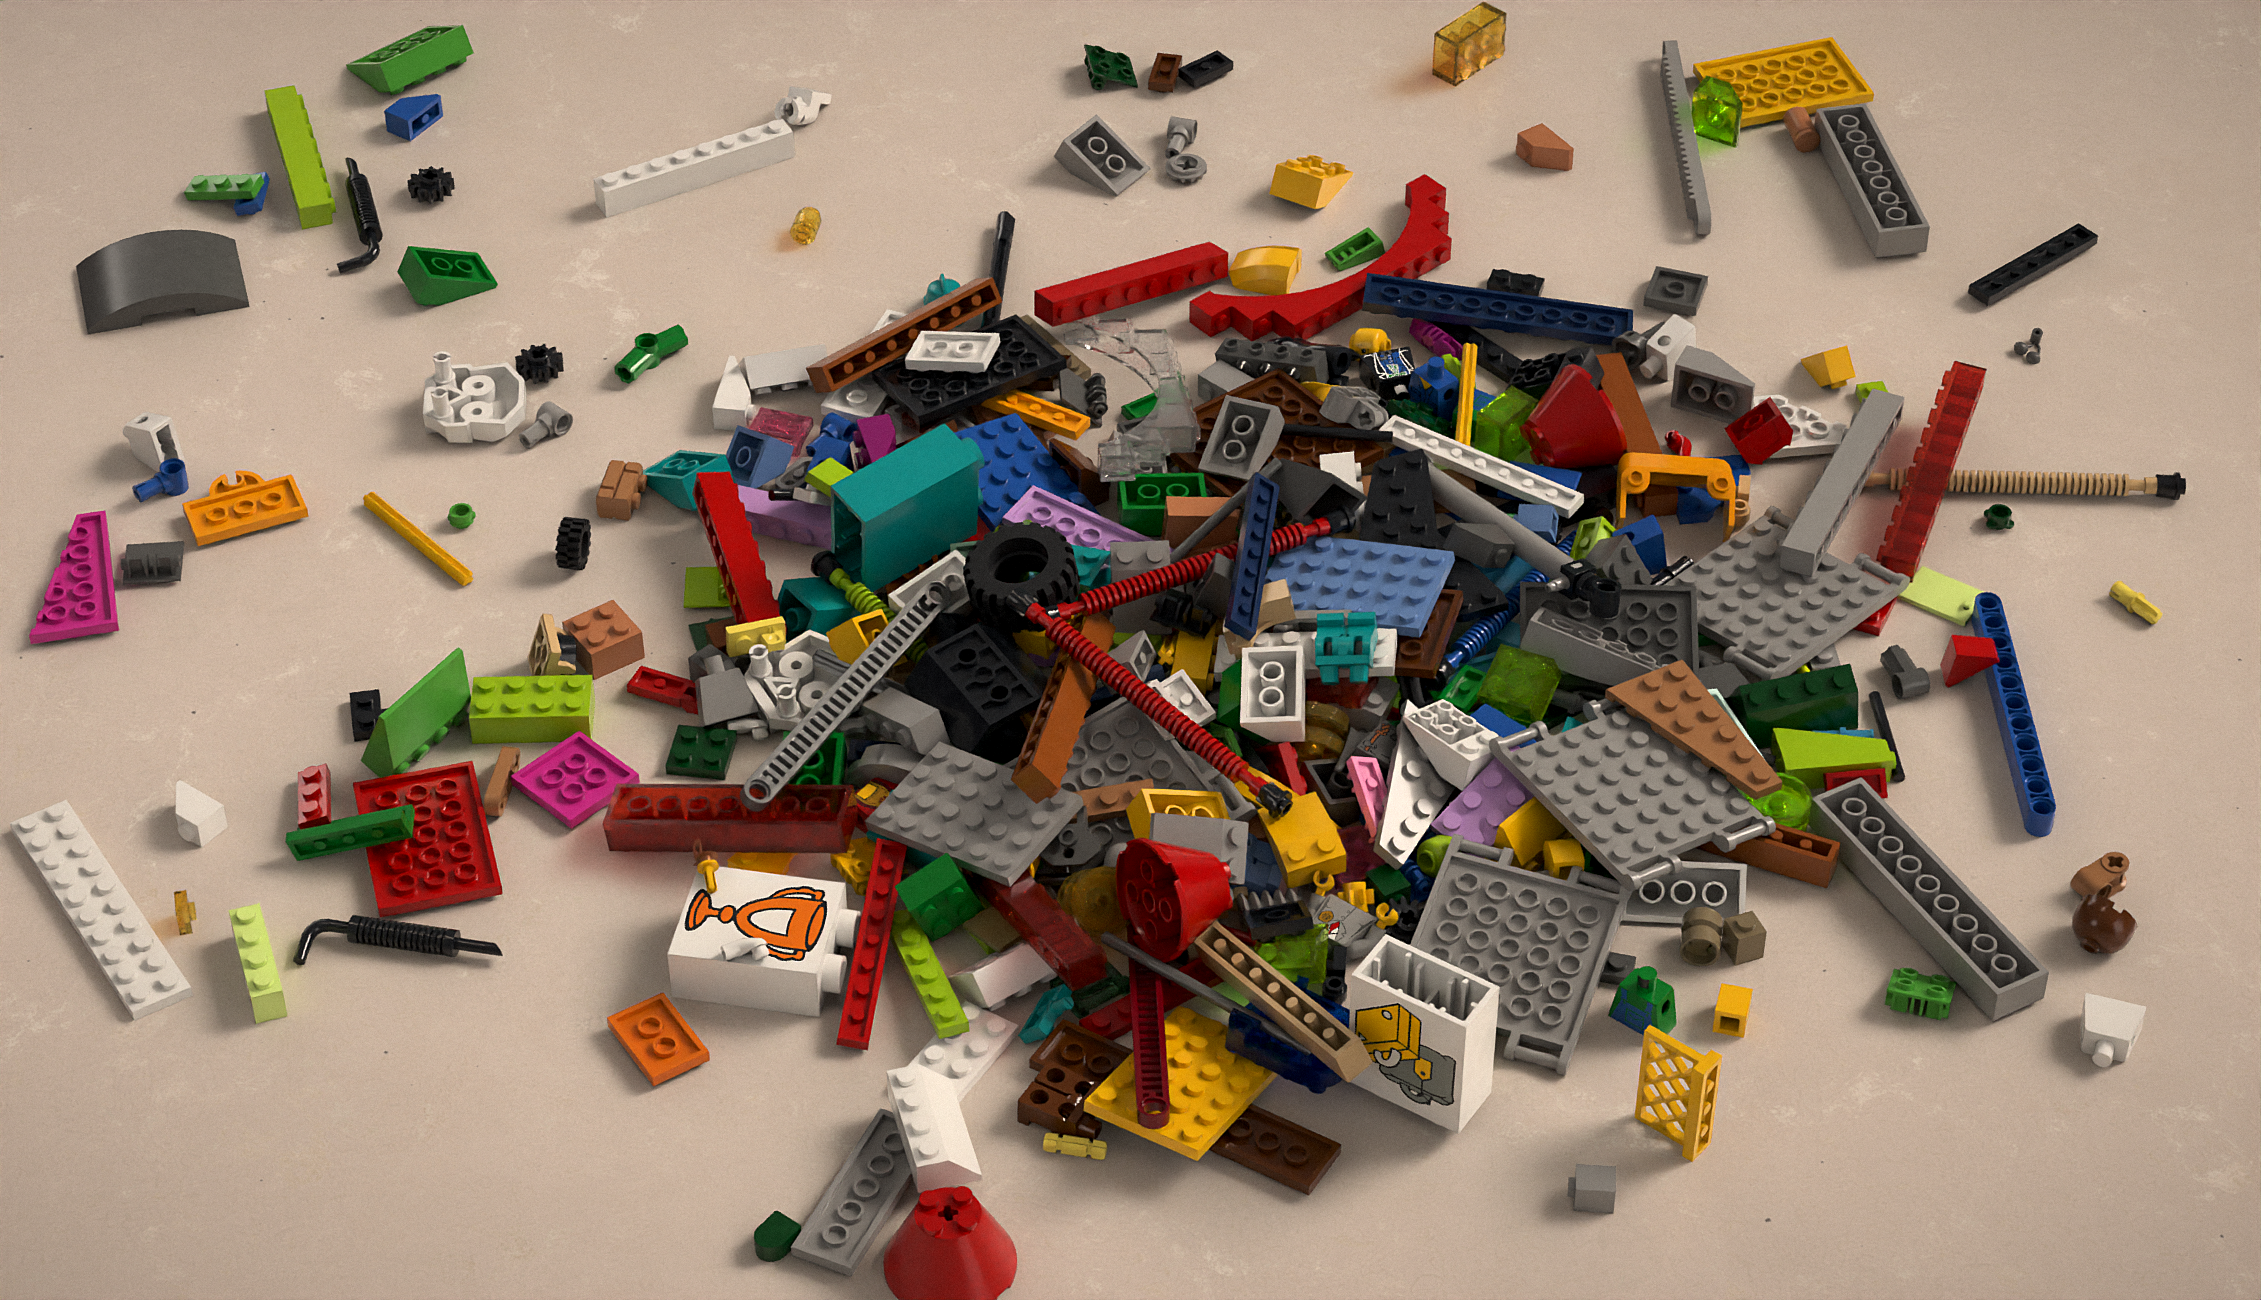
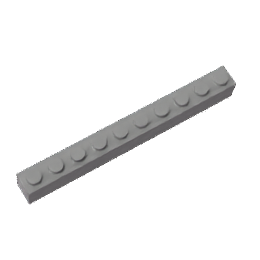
(1840, 483)

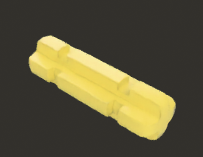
(1075, 1146)

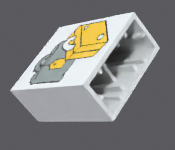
(1425, 1032)

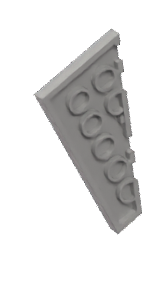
(1412, 797)

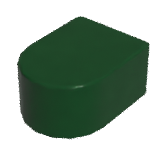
(775, 1237)

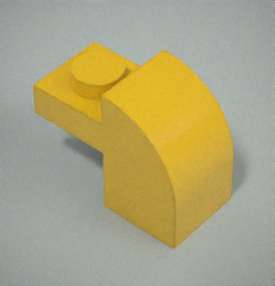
(1561, 856)

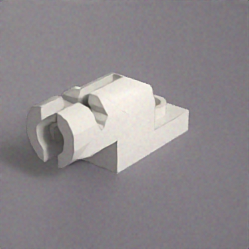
(801, 105)

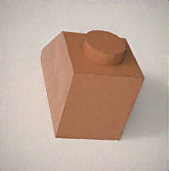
(1544, 149)

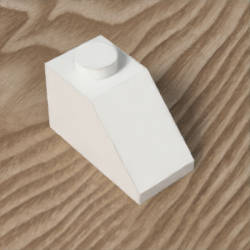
(198, 815)

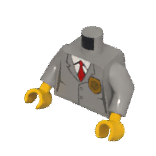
(1348, 924)

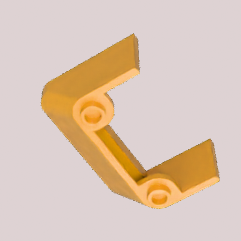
(1641, 469)

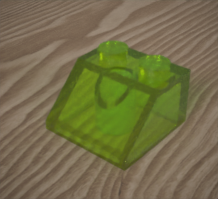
(1717, 111)
(1298, 955)

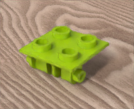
(704, 588)

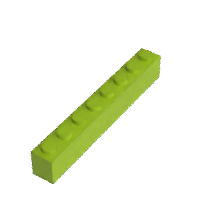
(300, 157)

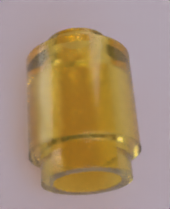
(806, 225)

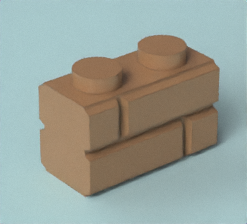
(621, 490)

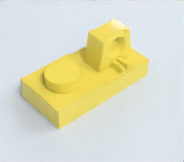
(765, 632)

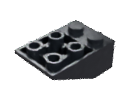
(1537, 375)

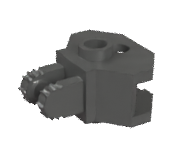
(1074, 847)

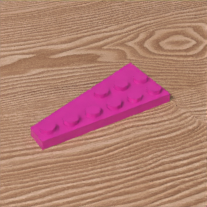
(82, 587)

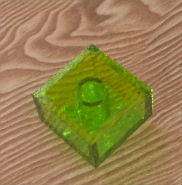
(1500, 422)
(1520, 683)

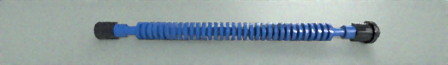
(1488, 627)

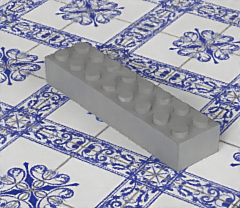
(1871, 181)

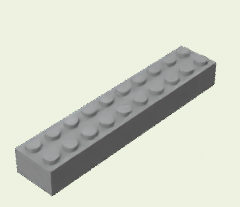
(1929, 899)

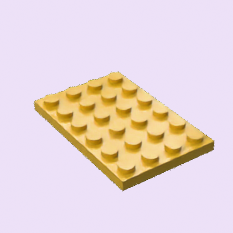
(1789, 76)
(1205, 1087)

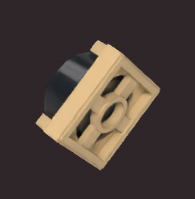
(551, 650)

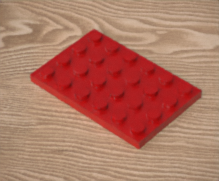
(450, 844)

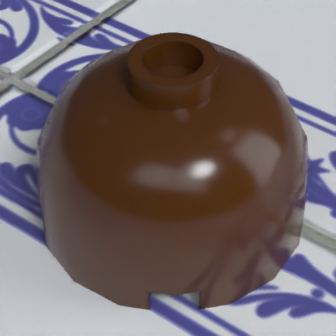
(2101, 926)

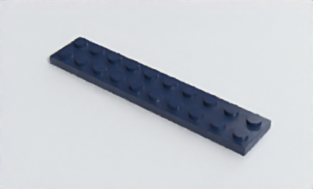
(1495, 309)

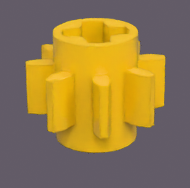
(1357, 895)

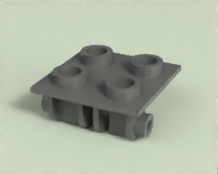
(1084, 396)
(153, 562)

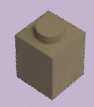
(1743, 938)

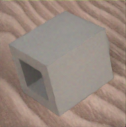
(1593, 1188)

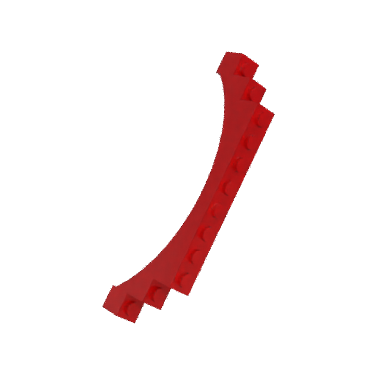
(1305, 313)

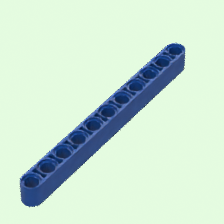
(2015, 719)

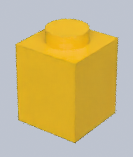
(1732, 1010)

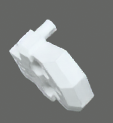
(473, 401)
(788, 693)

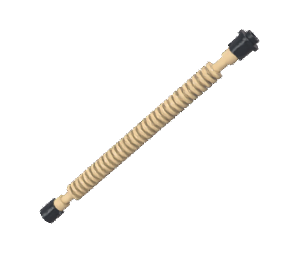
(2160, 485)

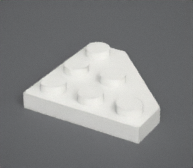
(1810, 431)

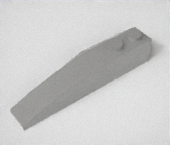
(1582, 649)

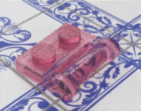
(783, 426)

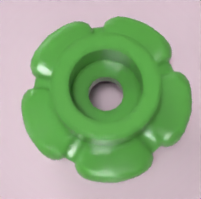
(461, 515)

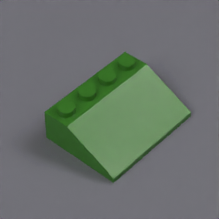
(413, 58)
(420, 718)

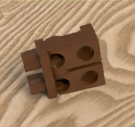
(1058, 1102)

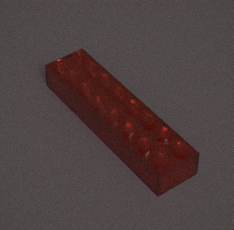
(678, 814)

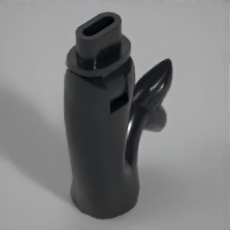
(1338, 356)

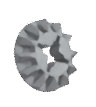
(1176, 165)

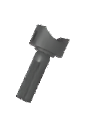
(1634, 346)

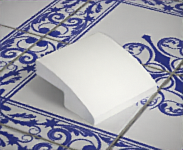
(1186, 697)

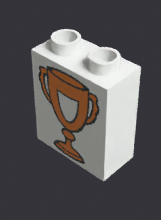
(796, 916)

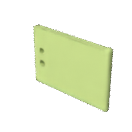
(1941, 596)

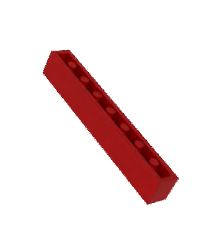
(1130, 284)
(734, 548)

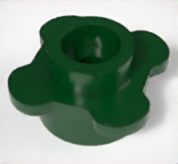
(1999, 517)

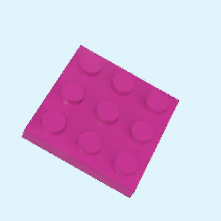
(573, 779)

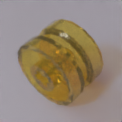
(1323, 732)
(1093, 900)

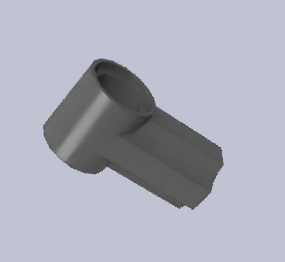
(1905, 676)

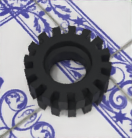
(573, 543)

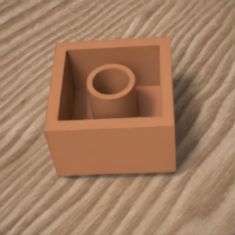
(605, 639)

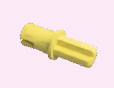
(2135, 602)

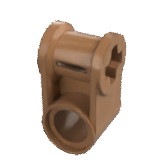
(2102, 877)

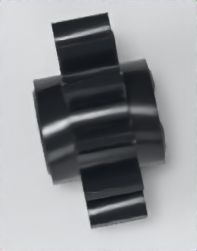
(431, 185)
(539, 363)
(1407, 915)

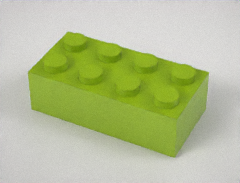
(531, 708)

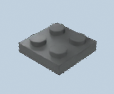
(1675, 291)

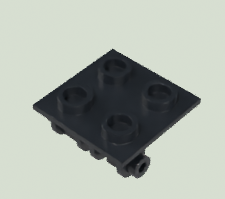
(1176, 611)

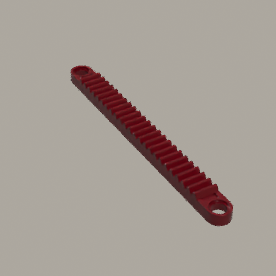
(1148, 1043)

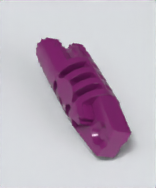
(1435, 339)

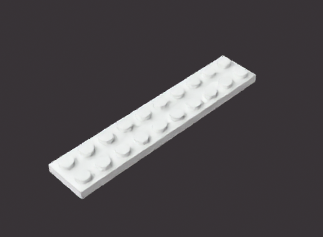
(101, 910)

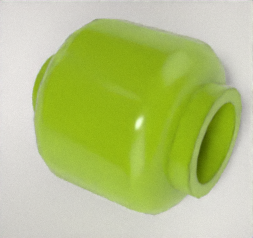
(1431, 854)

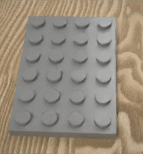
(972, 813)

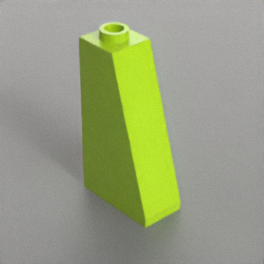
(1814, 753)

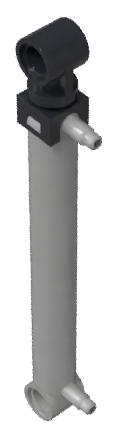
(1568, 576)

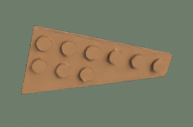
(1696, 723)

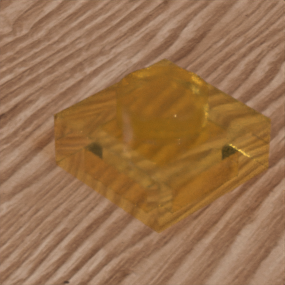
(185, 912)

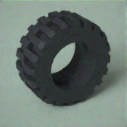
(1017, 551)

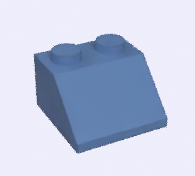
(756, 457)

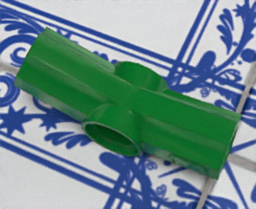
(649, 351)

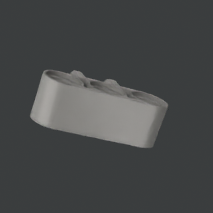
(1355, 407)

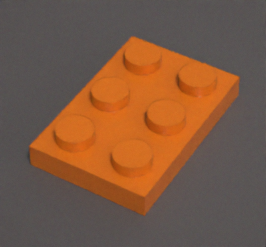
(658, 1039)

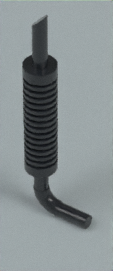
(364, 216)
(394, 935)

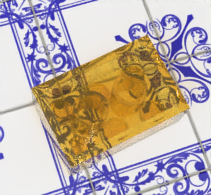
(1469, 43)

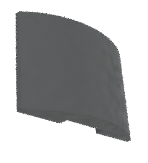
(160, 275)

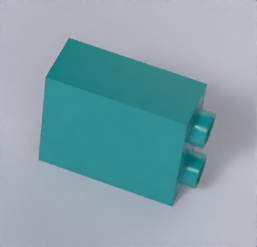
(906, 507)

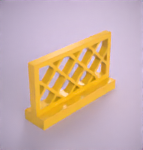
(1698, 1101)

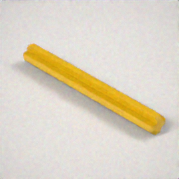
(1168, 649)

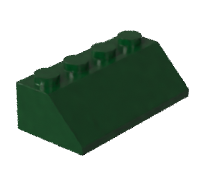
(1800, 701)

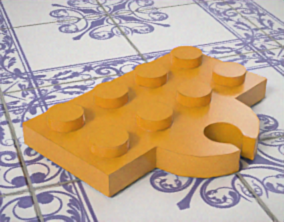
(243, 507)

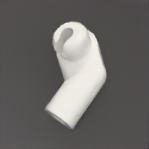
(747, 725)
(743, 946)

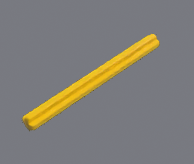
(1466, 394)
(418, 538)

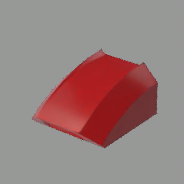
(1760, 432)

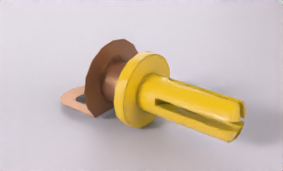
(706, 865)

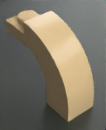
(1274, 609)

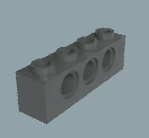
(1261, 358)

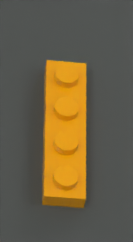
(1040, 413)

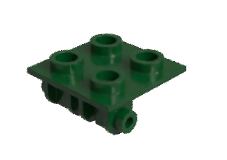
(1106, 66)

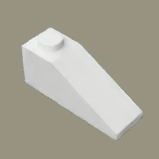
(732, 399)

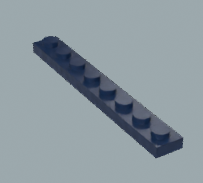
(1252, 557)

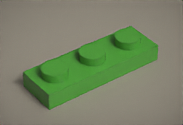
(224, 187)

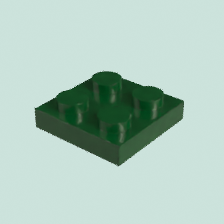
(1422, 415)
(701, 752)

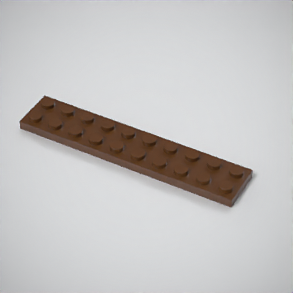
(1255, 1138)

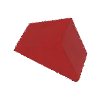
(1967, 657)

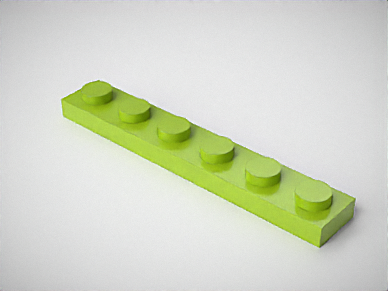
(927, 976)

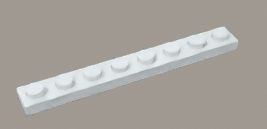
(1484, 467)

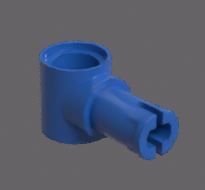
(834, 427)
(169, 480)

